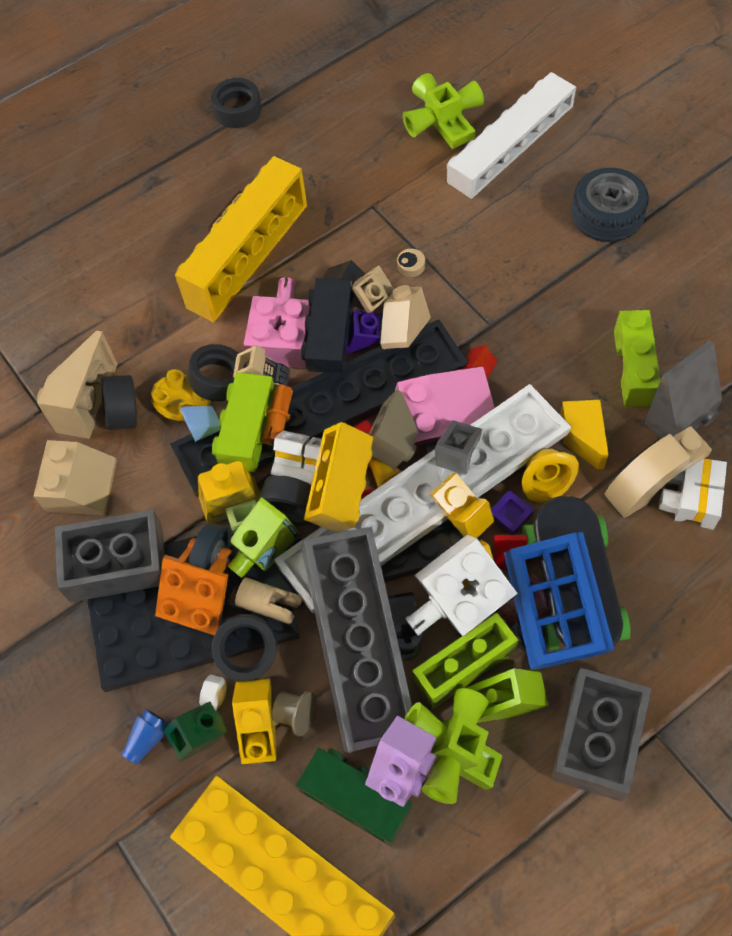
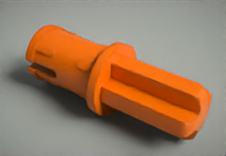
(277, 413)

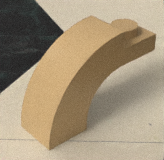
(655, 468)

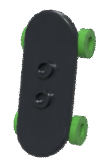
(562, 517)

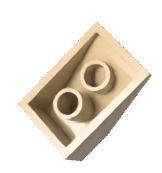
(74, 391)

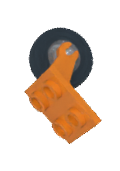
(195, 585)

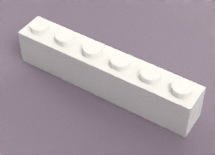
(510, 135)

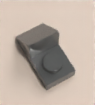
(456, 446)

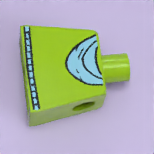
(261, 538)

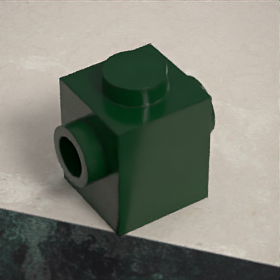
(195, 731)

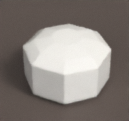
(214, 691)

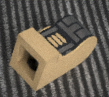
(261, 365)

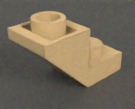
(372, 288)

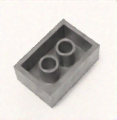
(109, 555)
(601, 734)

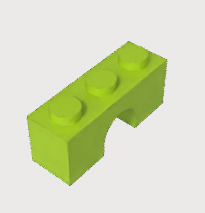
(640, 365)

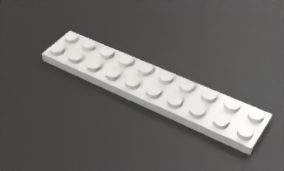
(402, 506)

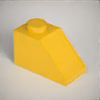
(587, 431)

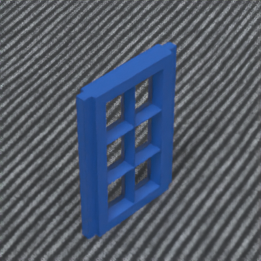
(588, 591)

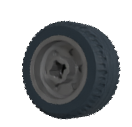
(609, 204)

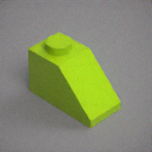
(512, 694)

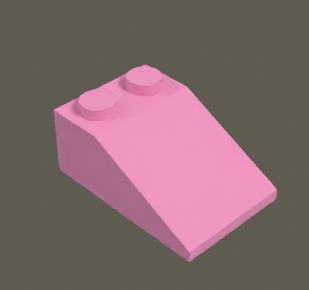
(446, 397)

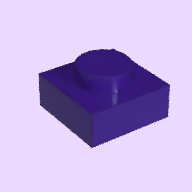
(511, 513)

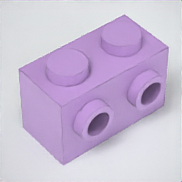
(401, 761)

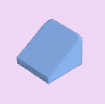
(201, 421)

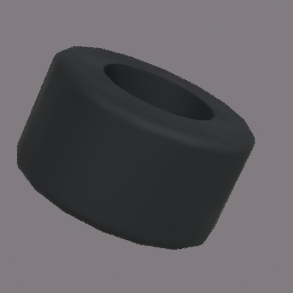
(119, 402)

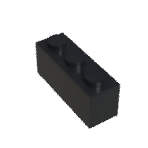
(328, 325)

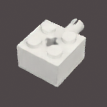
(448, 599)

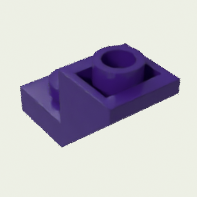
(364, 330)

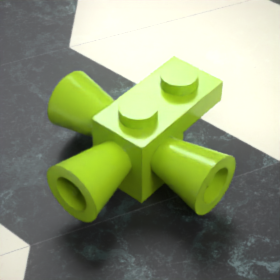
(443, 109)
(457, 747)

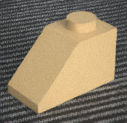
(403, 317)

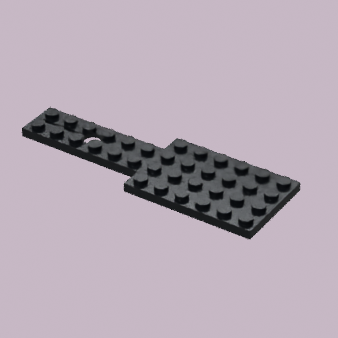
(140, 647)

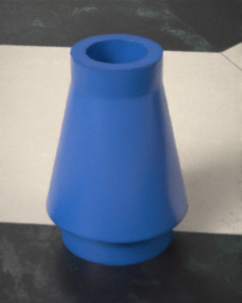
(144, 736)

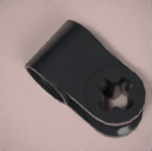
(401, 607)

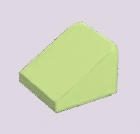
(238, 513)

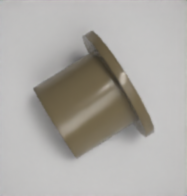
(295, 711)

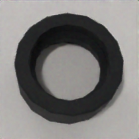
(239, 116)
(211, 355)
(288, 496)
(244, 673)

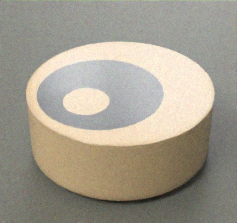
(411, 262)

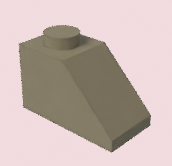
(394, 432)

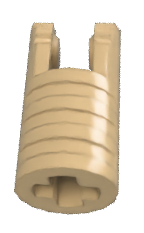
(263, 597)

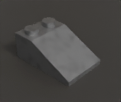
(687, 394)

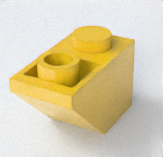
(254, 721)

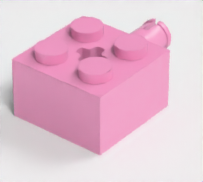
(279, 325)

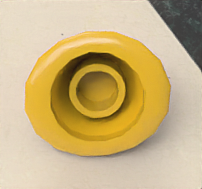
(549, 475)

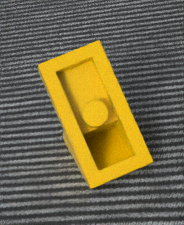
(462, 507)

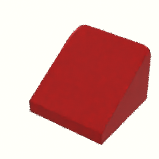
(504, 543)

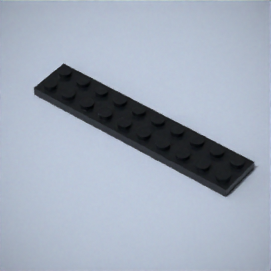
(341, 397)

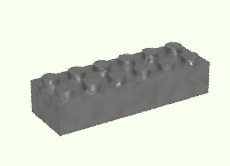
(356, 635)

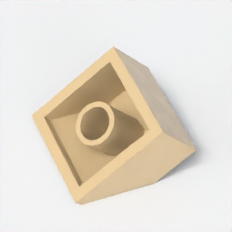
(74, 479)

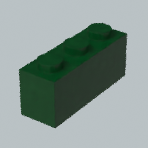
(344, 792)

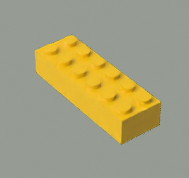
(242, 239)
(276, 868)

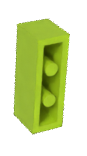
(244, 420)
(464, 660)

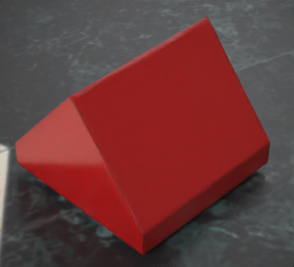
(481, 357)

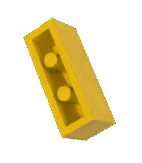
(339, 478)

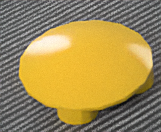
(173, 393)

